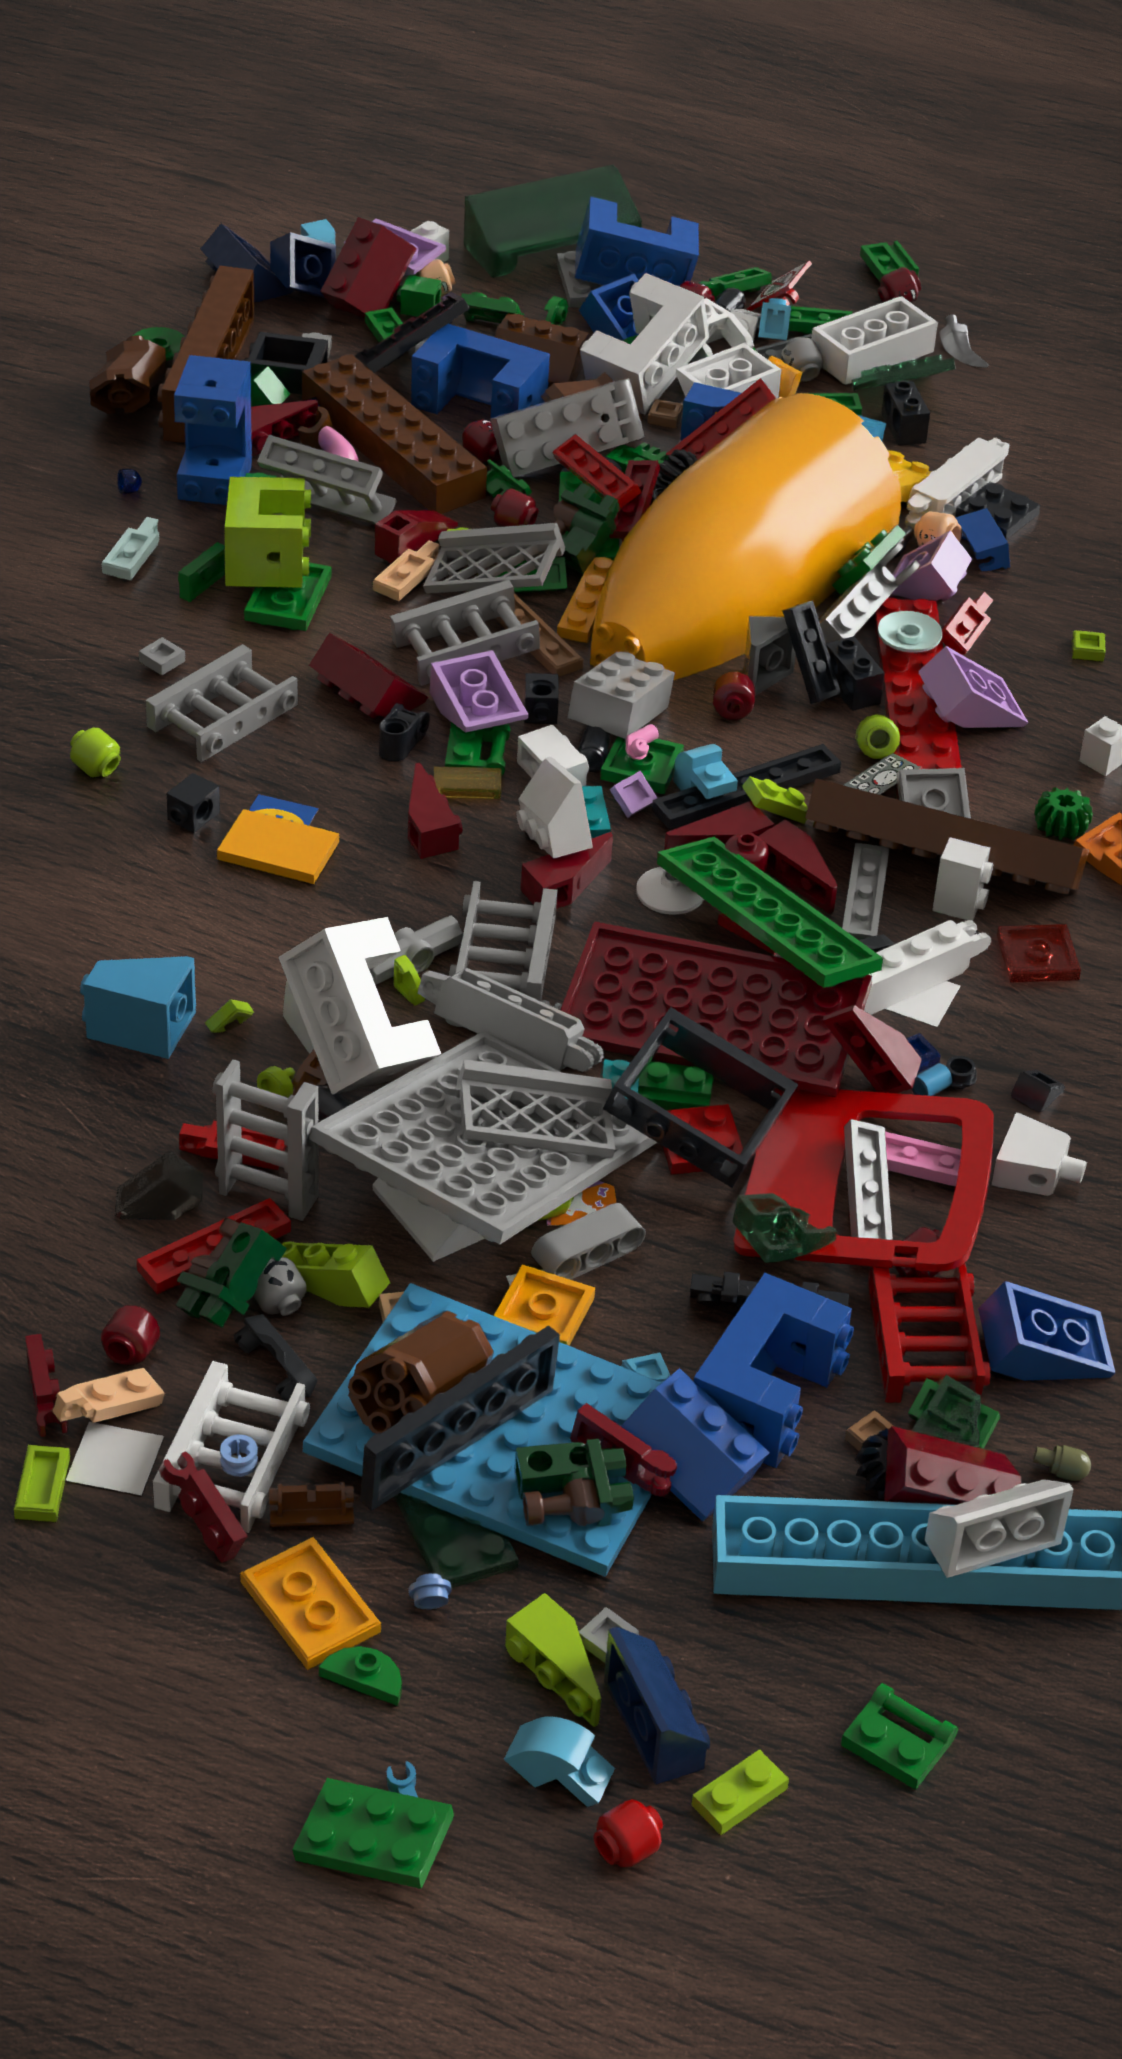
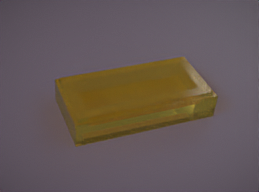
(468, 782)

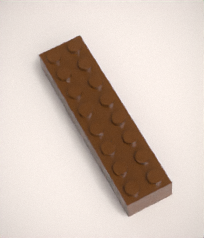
(216, 332)
(396, 435)
(929, 830)

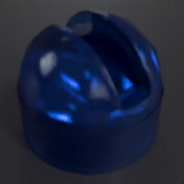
(128, 481)

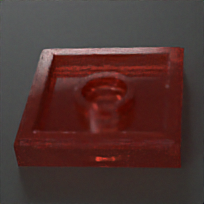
(1038, 953)

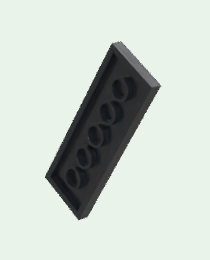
(458, 1417)

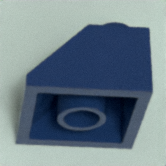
(302, 262)

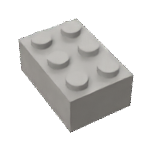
(621, 694)

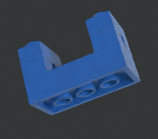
(616, 250)
(479, 369)
(216, 412)
(775, 1329)

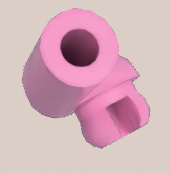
(636, 741)

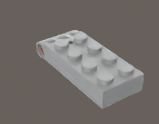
(533, 433)

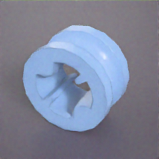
(239, 1466)

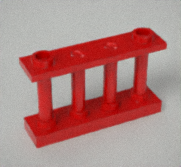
(894, 1344)

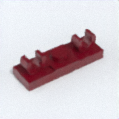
(645, 475)

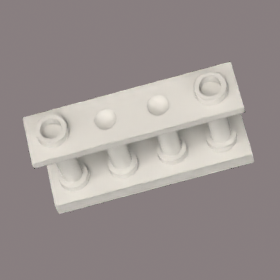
(204, 1421)

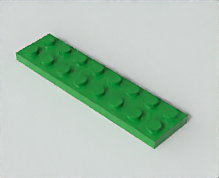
(770, 912)

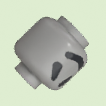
(803, 356)
(280, 1288)

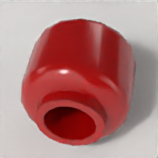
(628, 1833)

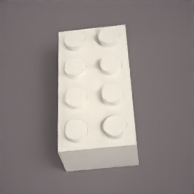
(874, 338)

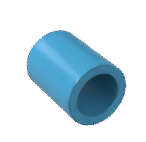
(932, 1080)

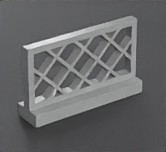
(486, 546)
(538, 1093)

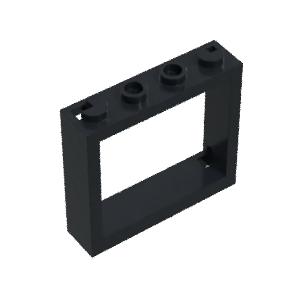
(721, 1061)

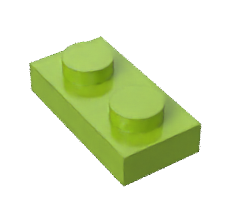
(776, 799)
(740, 1792)

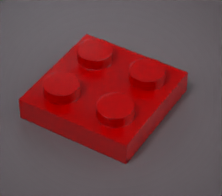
(713, 1121)

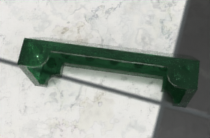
(538, 215)

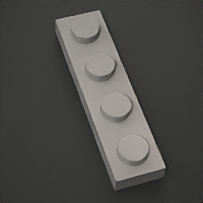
(865, 890)
(867, 1180)

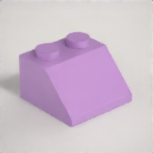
(941, 568)

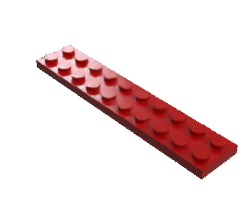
(923, 734)

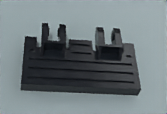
(413, 332)

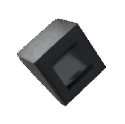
(1036, 1089)

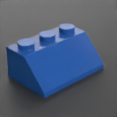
(707, 1443)

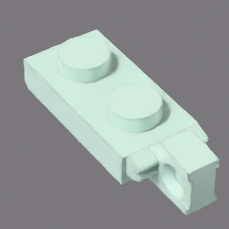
(132, 550)

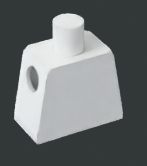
(1035, 1158)

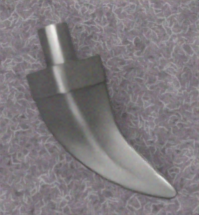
(956, 343)

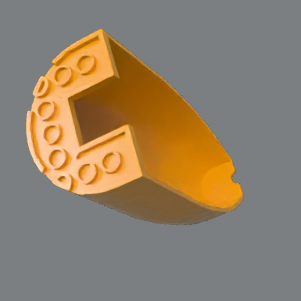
(746, 535)

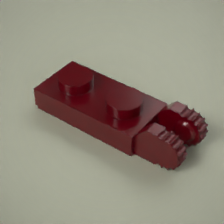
(644, 1466)

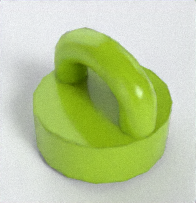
(276, 1080)

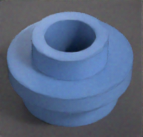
(430, 1591)

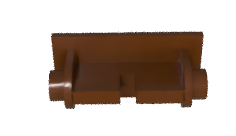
(302, 1507)

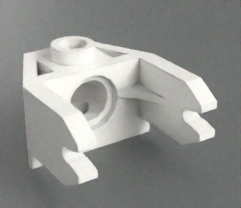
(722, 324)

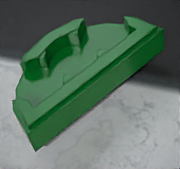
(557, 310)
(364, 1671)

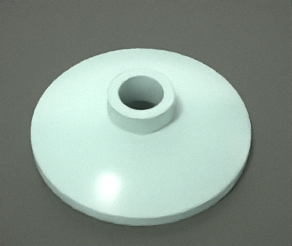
(909, 631)

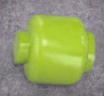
(877, 736)
(95, 752)

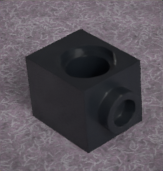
(541, 698)
(193, 802)

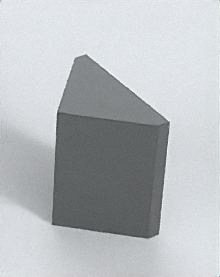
(768, 651)

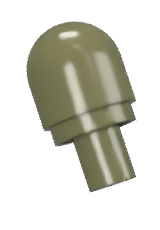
(1064, 1462)

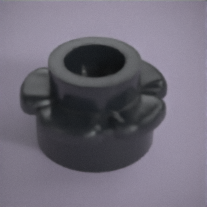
(962, 1072)

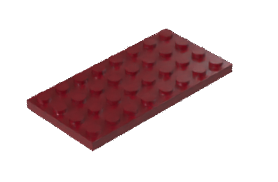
(743, 996)

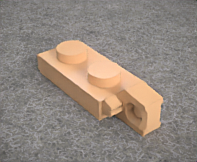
(406, 571)
(109, 1397)

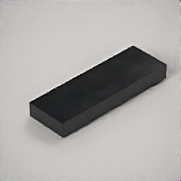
(811, 652)

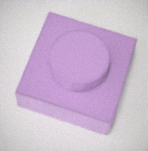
(633, 794)

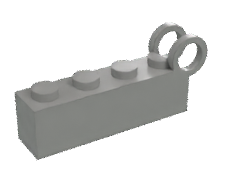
(863, 599)

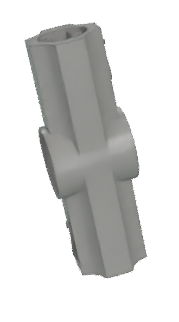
(421, 946)

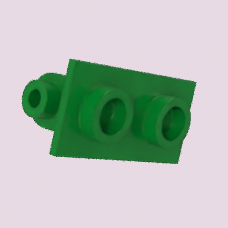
(501, 479)

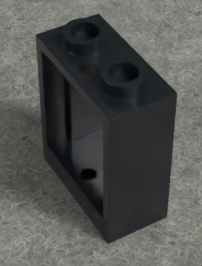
(286, 349)

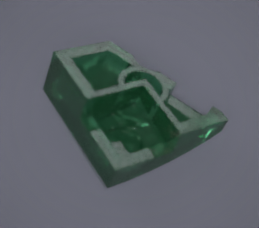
(777, 1228)
(951, 1413)

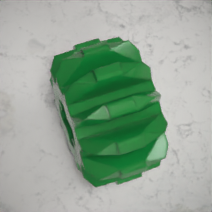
(1063, 813)

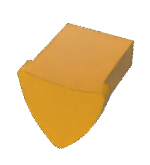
(789, 378)

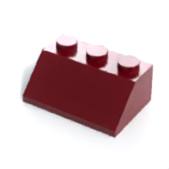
(367, 269)
(363, 678)
(941, 1470)

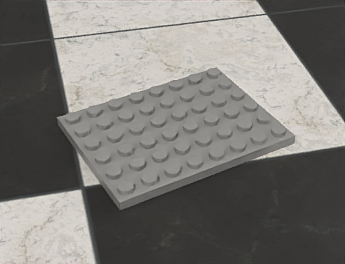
(416, 1144)

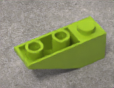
(339, 1272)
(552, 1648)

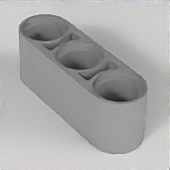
(589, 1242)

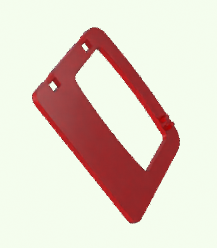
(806, 1157)

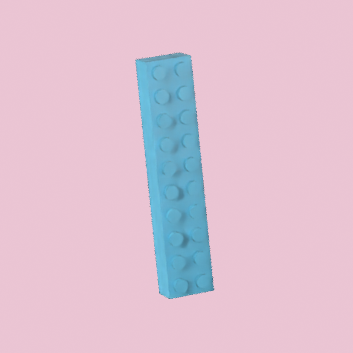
(882, 1555)

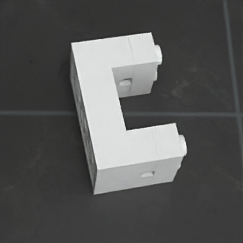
(670, 333)
(345, 1011)

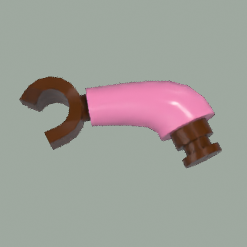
(325, 437)

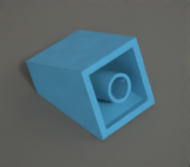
(140, 1002)

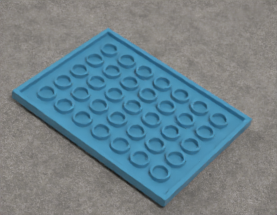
(482, 1476)

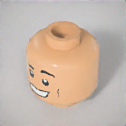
(438, 270)
(934, 525)

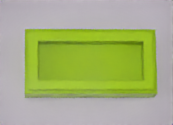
(42, 1483)

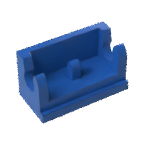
(985, 539)

